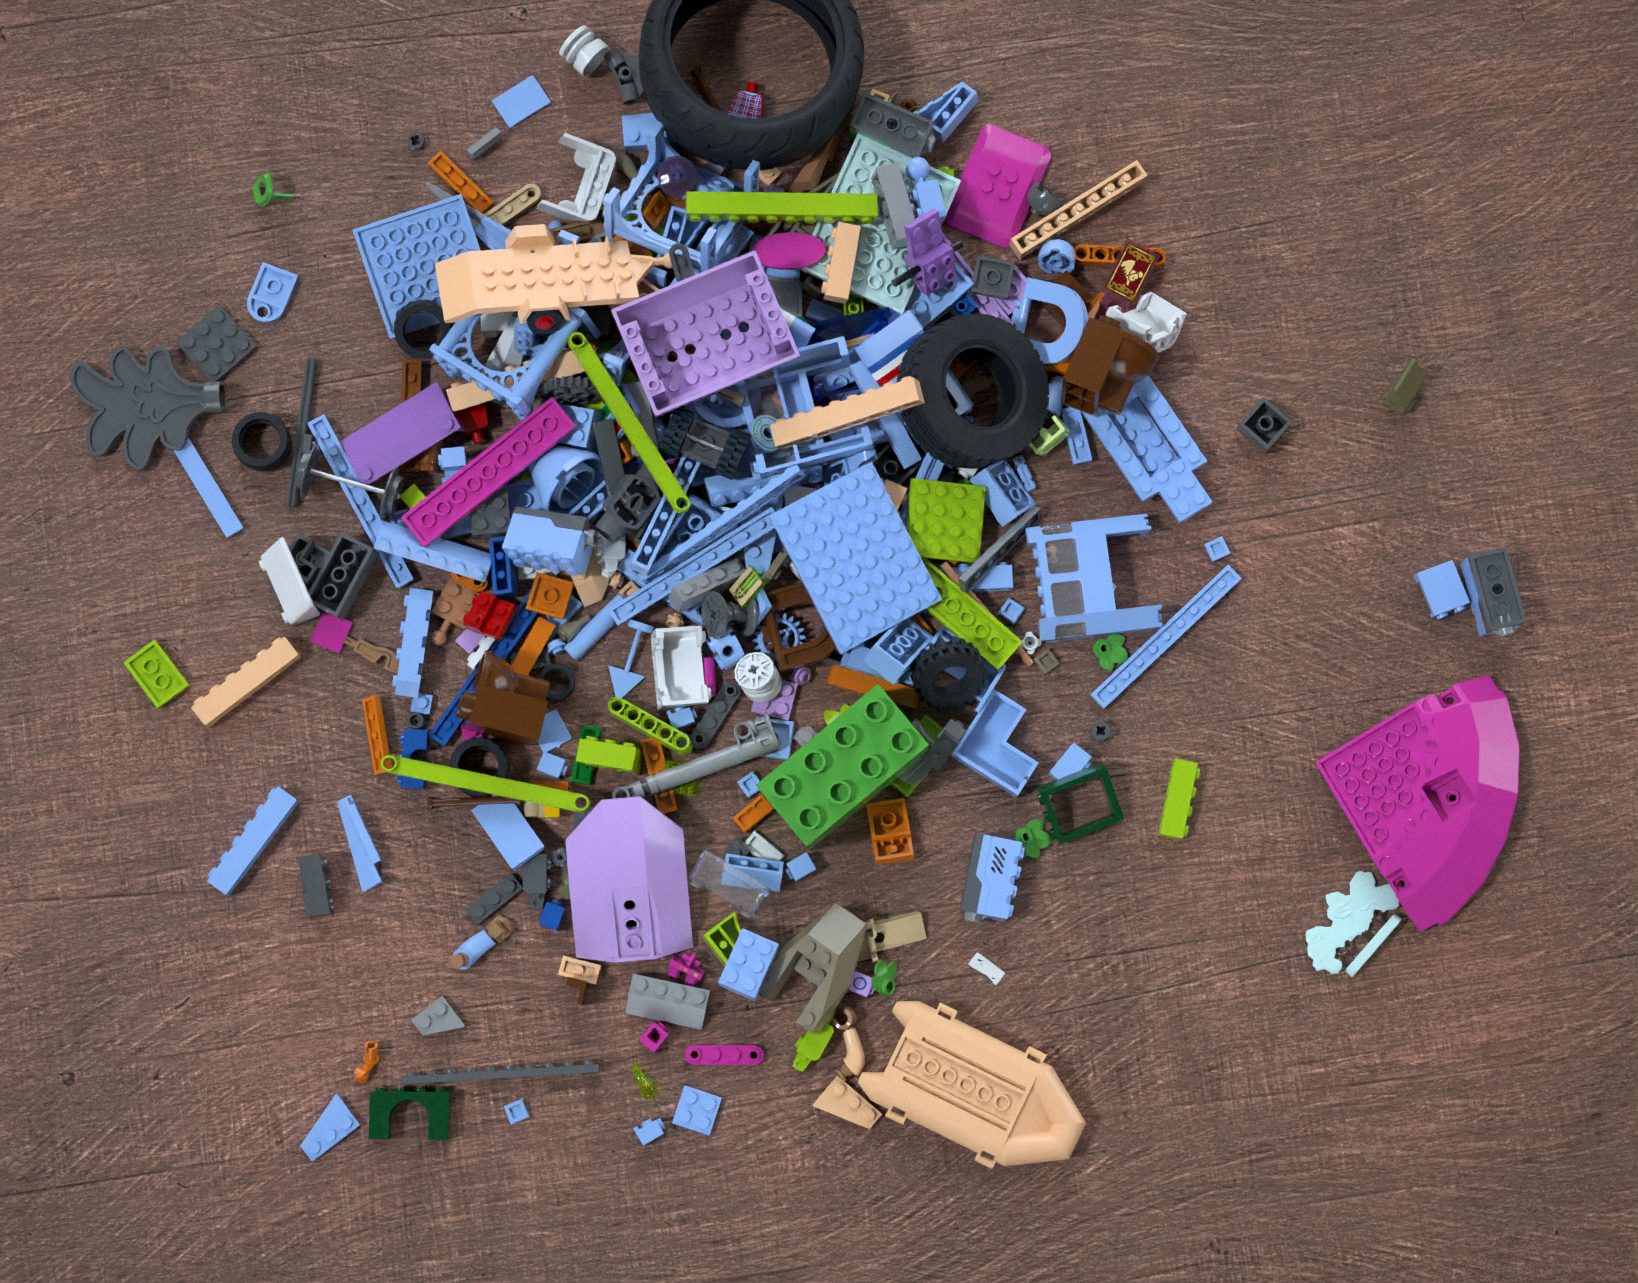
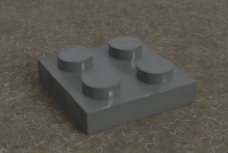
(992, 277)

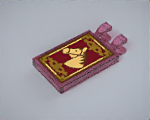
(1128, 275)

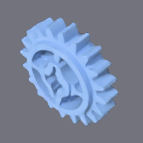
(792, 628)

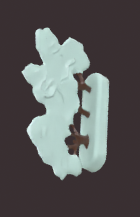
(1350, 918)

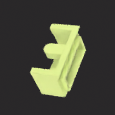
(1050, 437)

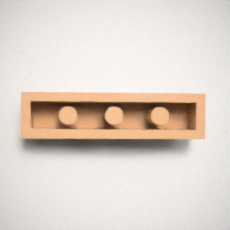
(841, 263)

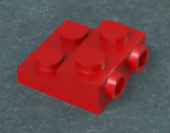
(489, 615)

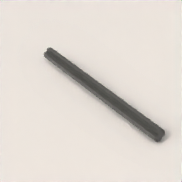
(302, 428)

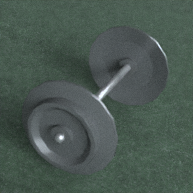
(308, 469)

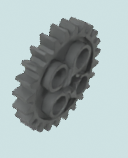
(570, 390)

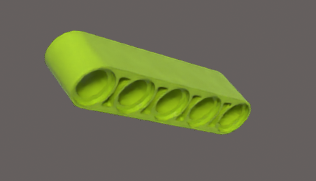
(644, 719)

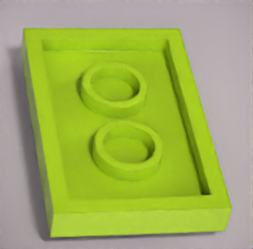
(156, 674)

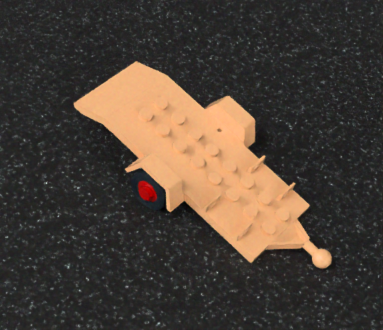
(540, 278)

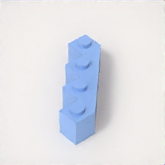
(413, 643)

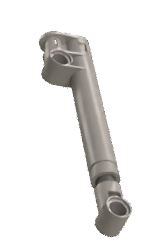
(756, 743)

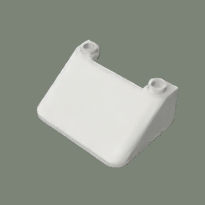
(288, 583)

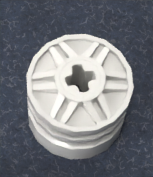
(584, 50)
(758, 677)

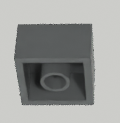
(1264, 425)

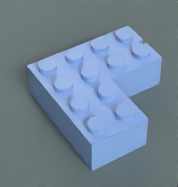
(986, 749)

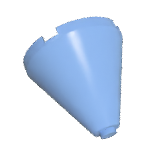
(565, 477)

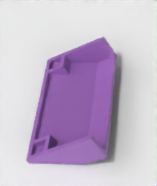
(401, 434)

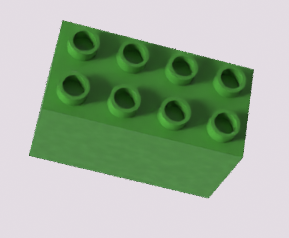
(843, 767)

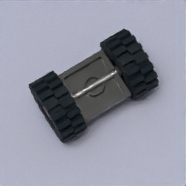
(704, 443)

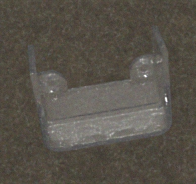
(730, 884)

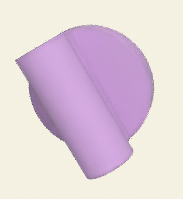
(801, 675)

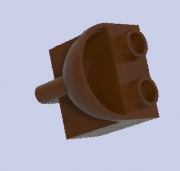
(1106, 367)
(504, 702)

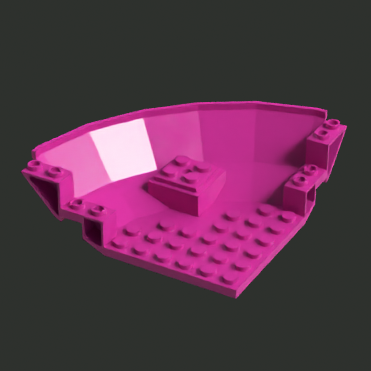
(1399, 787)

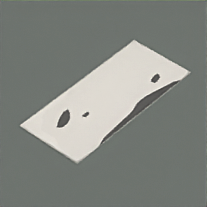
(986, 968)

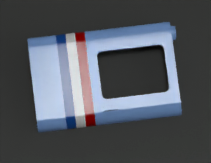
(886, 349)

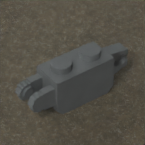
(536, 879)

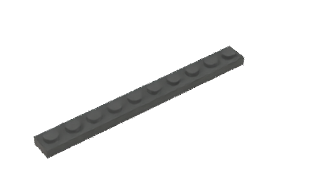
(492, 1073)

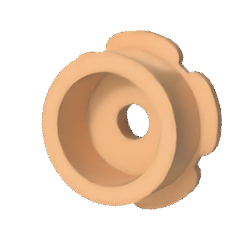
(616, 580)
(675, 620)

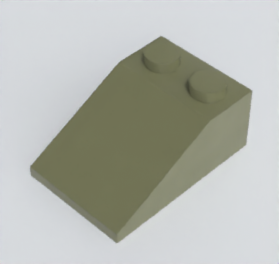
(1405, 388)

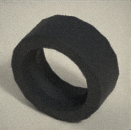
(571, 681)

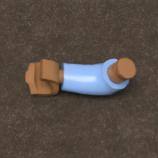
(477, 945)

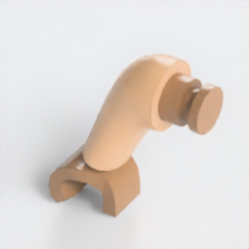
(855, 1055)

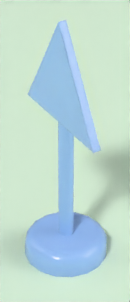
(624, 680)

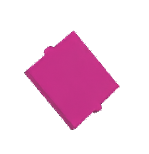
(331, 632)

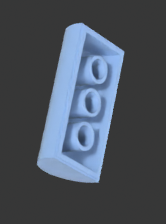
(688, 523)

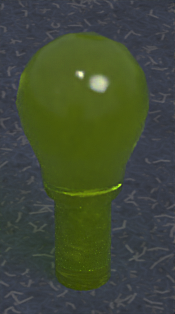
(646, 1087)

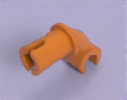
(370, 1059)

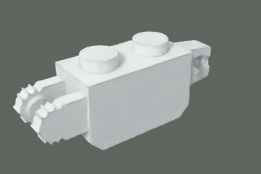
(609, 554)

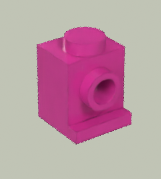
(647, 1039)

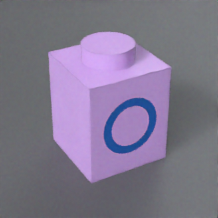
(861, 984)

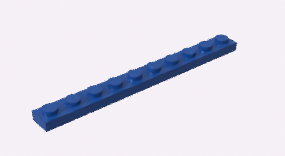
(519, 624)

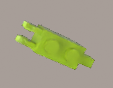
(812, 1046)

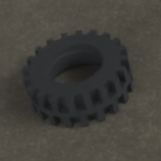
(944, 656)

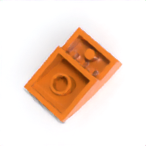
(890, 831)

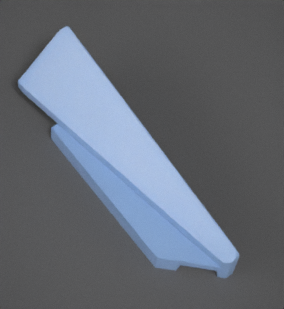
(361, 844)

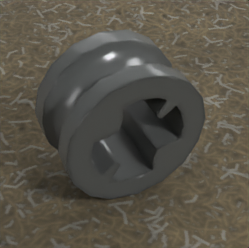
(411, 144)

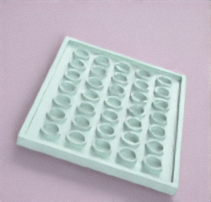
(875, 260)

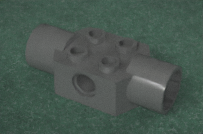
(628, 504)

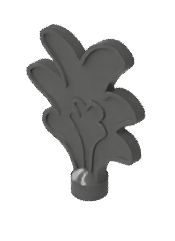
(143, 404)

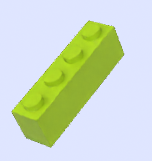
(1178, 799)

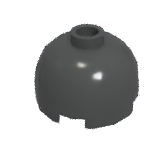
(1043, 200)

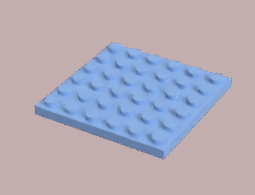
(403, 256)

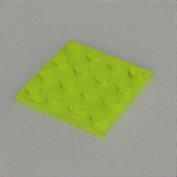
(946, 519)

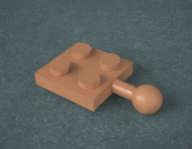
(451, 607)

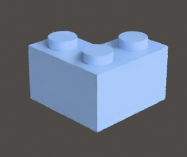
(452, 461)

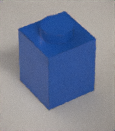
(552, 915)

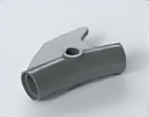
(622, 65)

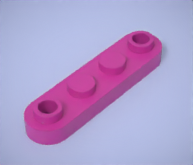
(724, 1054)

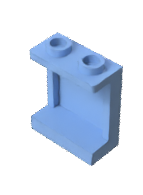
(1442, 589)

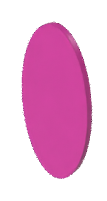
(789, 250)

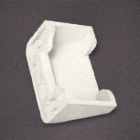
(1152, 320)
(679, 667)

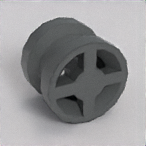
(1097, 734)

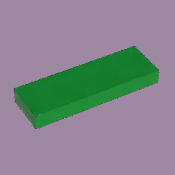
(582, 773)

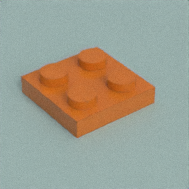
(549, 596)

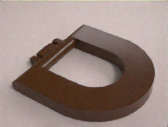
(801, 654)

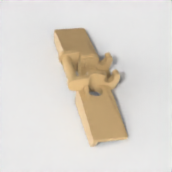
(897, 932)

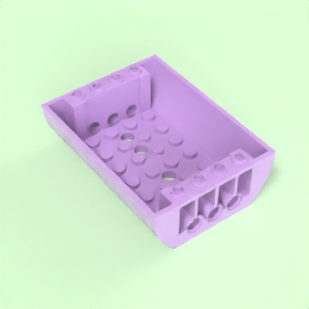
(696, 315)

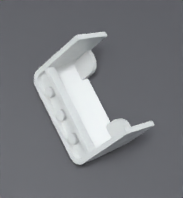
(598, 169)

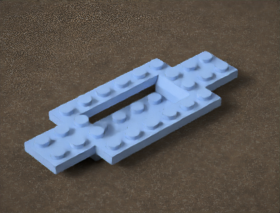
(1146, 455)

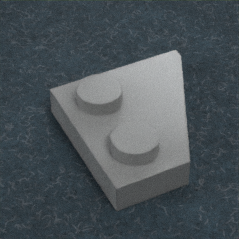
(437, 1018)

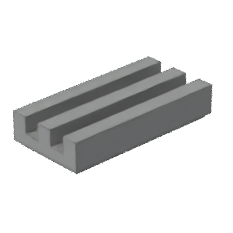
(484, 143)

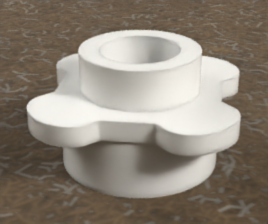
(1035, 643)

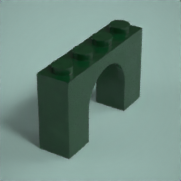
(384, 1102)

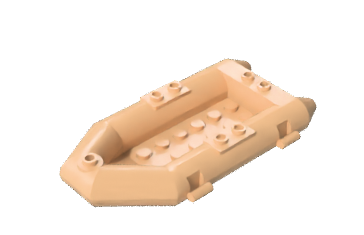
(975, 1090)

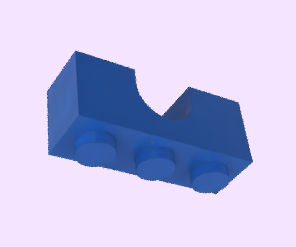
(413, 742)

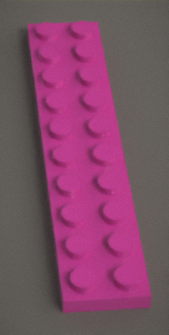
(488, 472)

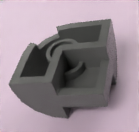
(308, 557)

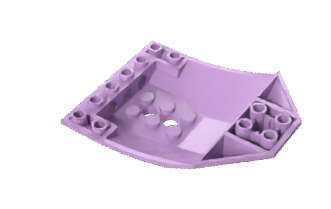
(622, 855)

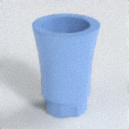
(1055, 395)

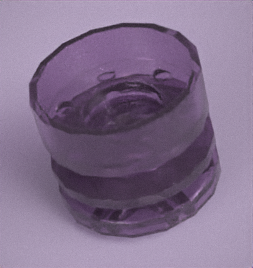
(677, 189)

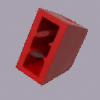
(475, 422)

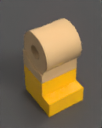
(539, 811)

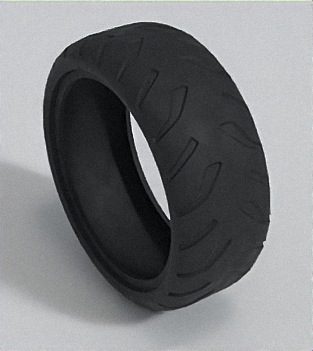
(739, 140)

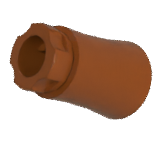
(429, 458)

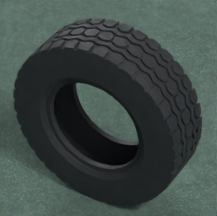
(1019, 381)

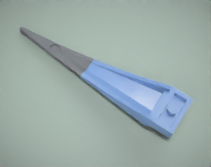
(487, 229)

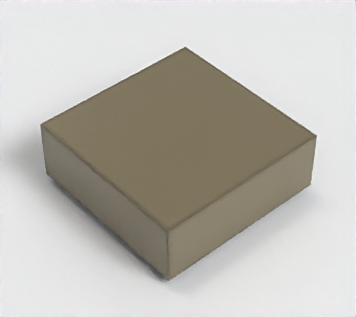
(1046, 661)

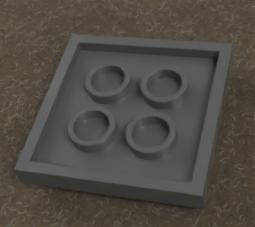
(216, 344)

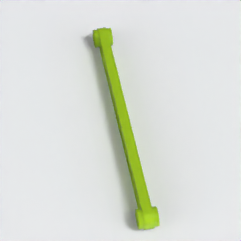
(628, 422)
(485, 783)

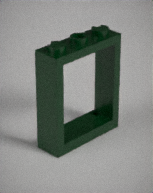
(1070, 780)

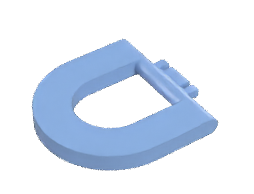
(1074, 311)

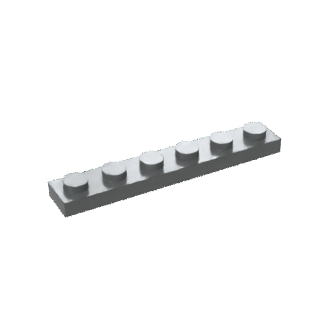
(999, 549)

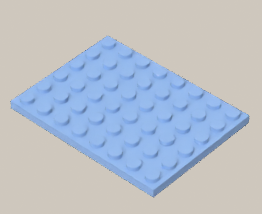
(855, 557)

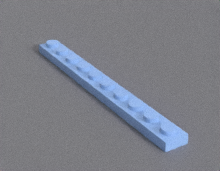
(357, 496)
(724, 523)
(693, 566)
(1165, 636)

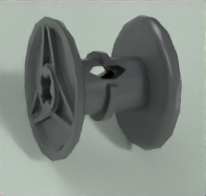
(718, 615)

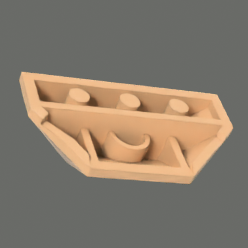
(593, 584)

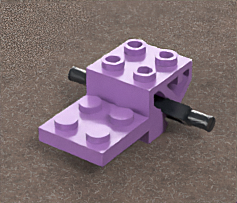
(927, 254)

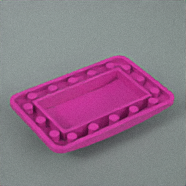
(996, 186)

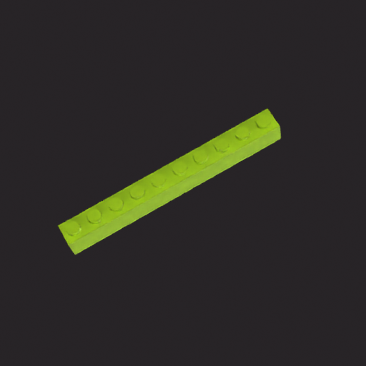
(781, 207)

